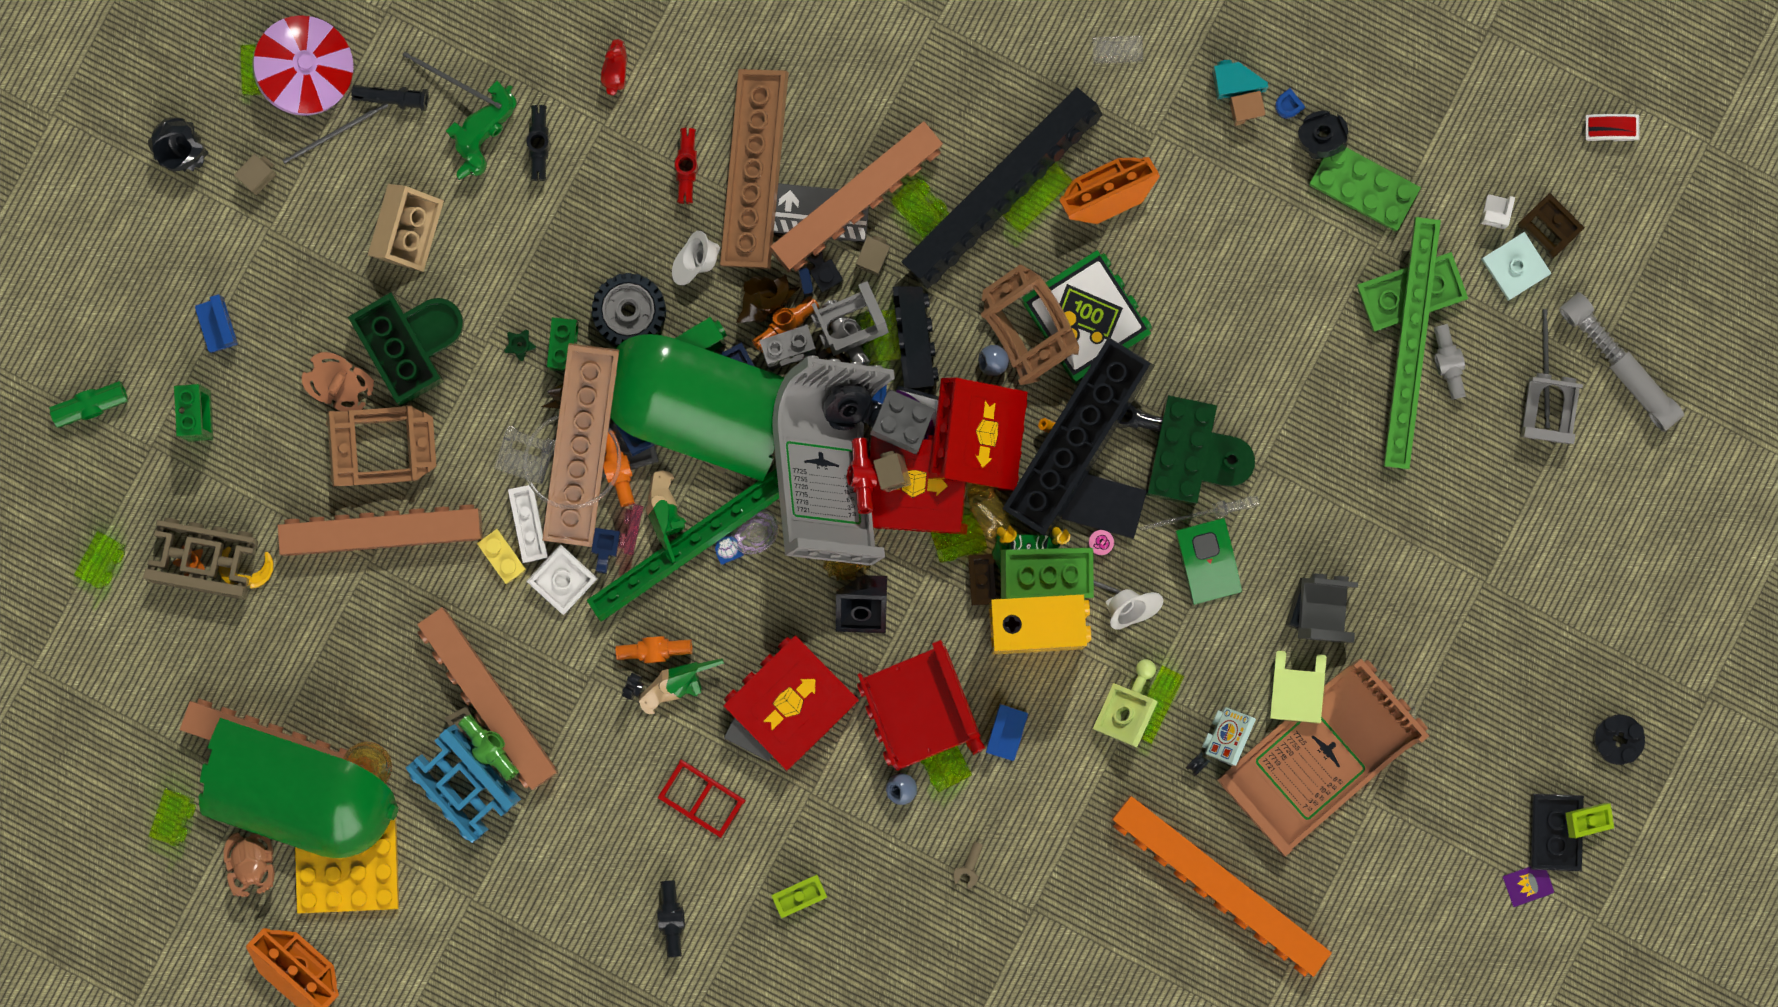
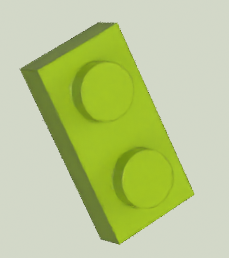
(1589, 820)
(799, 896)

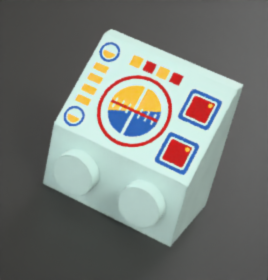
(1228, 736)

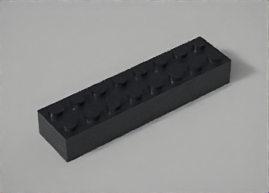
(1078, 437)

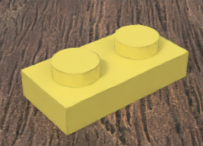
(501, 556)

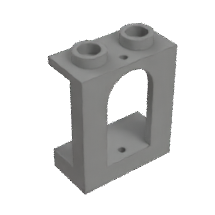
(826, 315)
(793, 343)
(1571, 392)

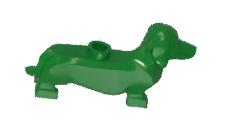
(479, 127)

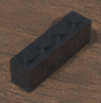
(914, 338)

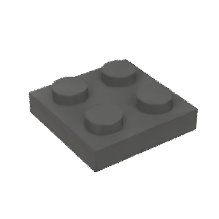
(902, 421)

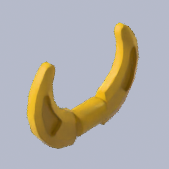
(258, 579)

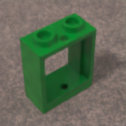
(705, 335)
(196, 421)

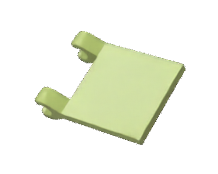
(1298, 693)

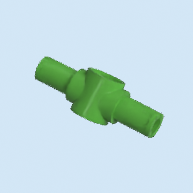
(488, 747)

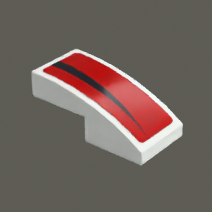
(1612, 127)

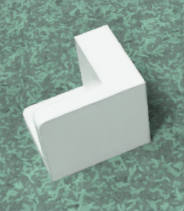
(1497, 211)

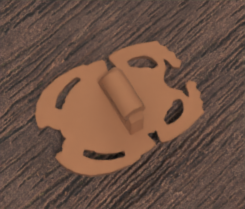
(336, 381)
(249, 863)

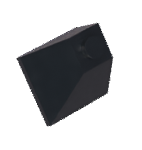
(862, 605)

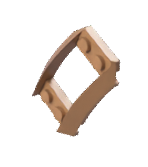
(1046, 354)
(344, 452)

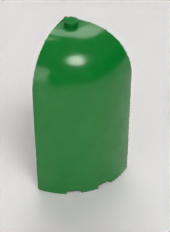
(696, 403)
(293, 793)

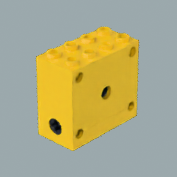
(1040, 624)

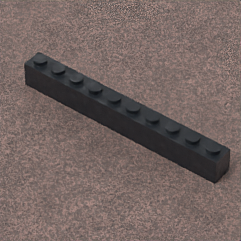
(1002, 188)

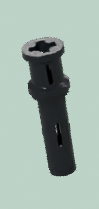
(401, 97)

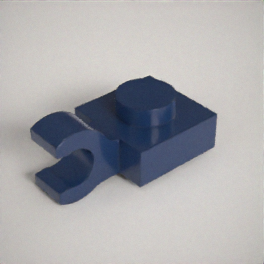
(605, 545)

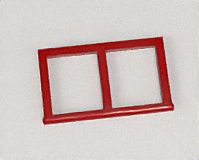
(711, 782)

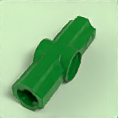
(88, 404)

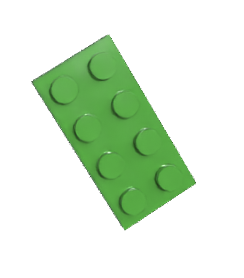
(1366, 187)
(1385, 295)
(1047, 572)

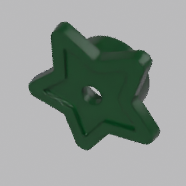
(514, 339)

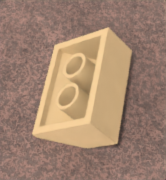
(405, 227)

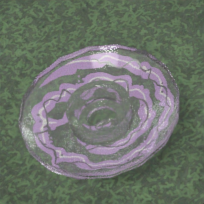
(745, 535)

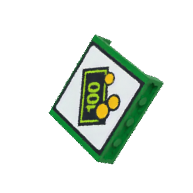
(1095, 309)

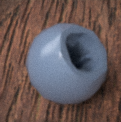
(993, 360)
(901, 789)

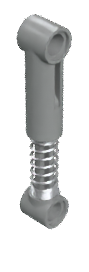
(1661, 409)

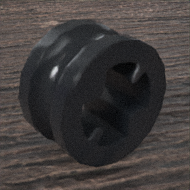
(1197, 764)

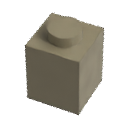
(256, 173)
(873, 255)
(892, 471)

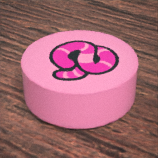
(1101, 542)

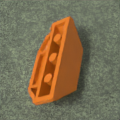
(1109, 189)
(294, 968)

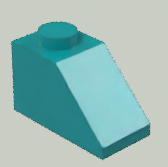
(1236, 80)

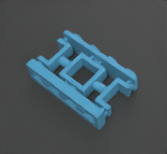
(479, 774)

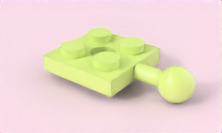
(1121, 699)

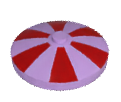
(302, 65)

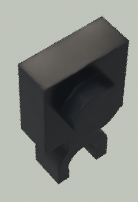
(825, 273)
(633, 687)

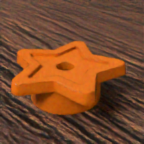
(196, 563)

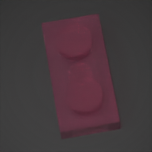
(628, 539)

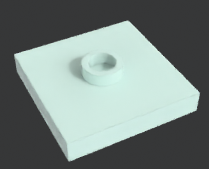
(1516, 266)

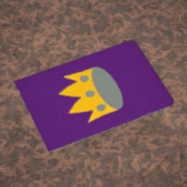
(1527, 885)

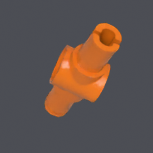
(786, 320)
(622, 483)
(654, 649)

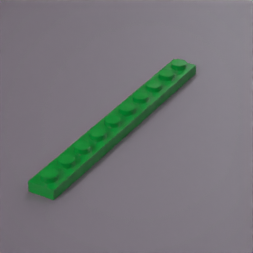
(685, 547)

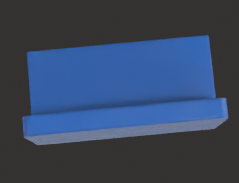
(216, 324)
(1006, 732)

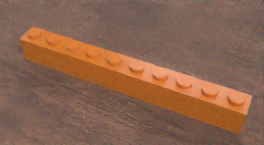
(1223, 887)

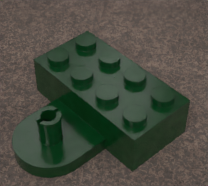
(405, 342)
(1193, 454)

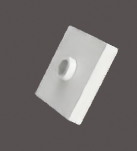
(562, 579)

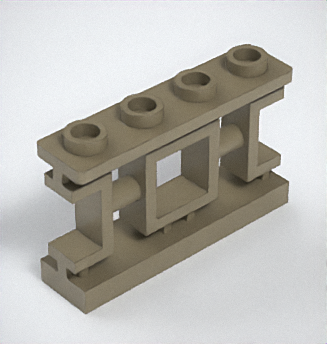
(197, 577)

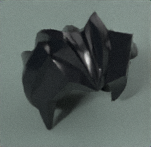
(177, 145)

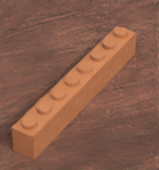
(856, 196)
(380, 531)
(486, 697)
(202, 719)

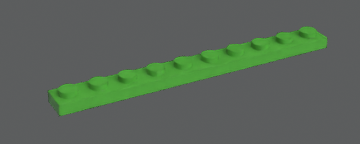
(1411, 343)

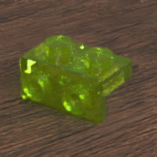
(953, 546)
(946, 769)
(172, 818)

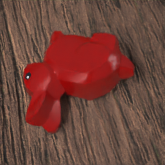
(614, 67)

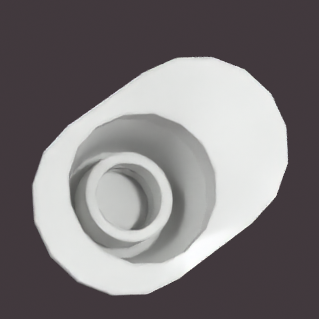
(695, 257)
(1130, 608)

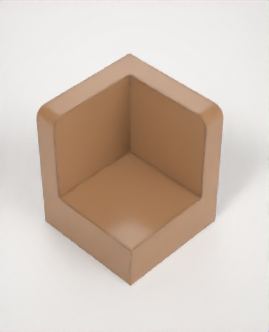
(1246, 107)

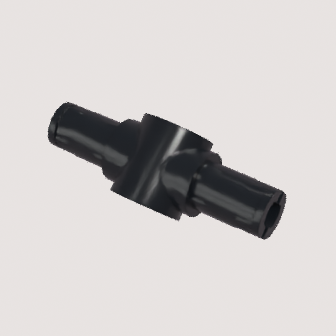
(538, 130)
(1142, 420)
(671, 918)

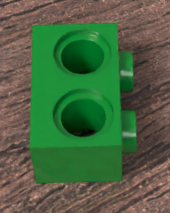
(561, 334)

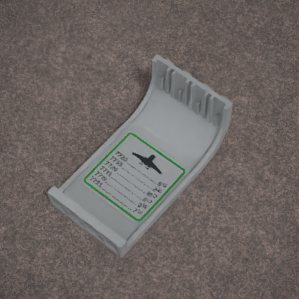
(813, 463)

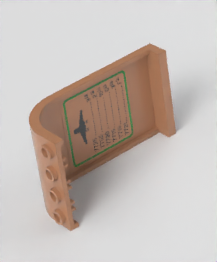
(1313, 768)

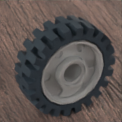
(624, 291)

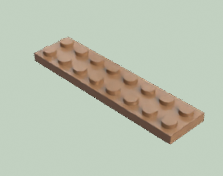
(754, 168)
(580, 443)

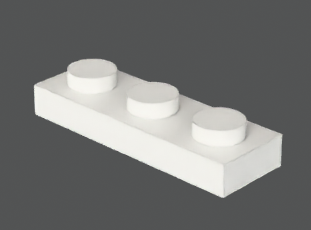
(527, 524)

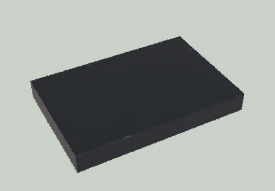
(1106, 506)
(1549, 833)

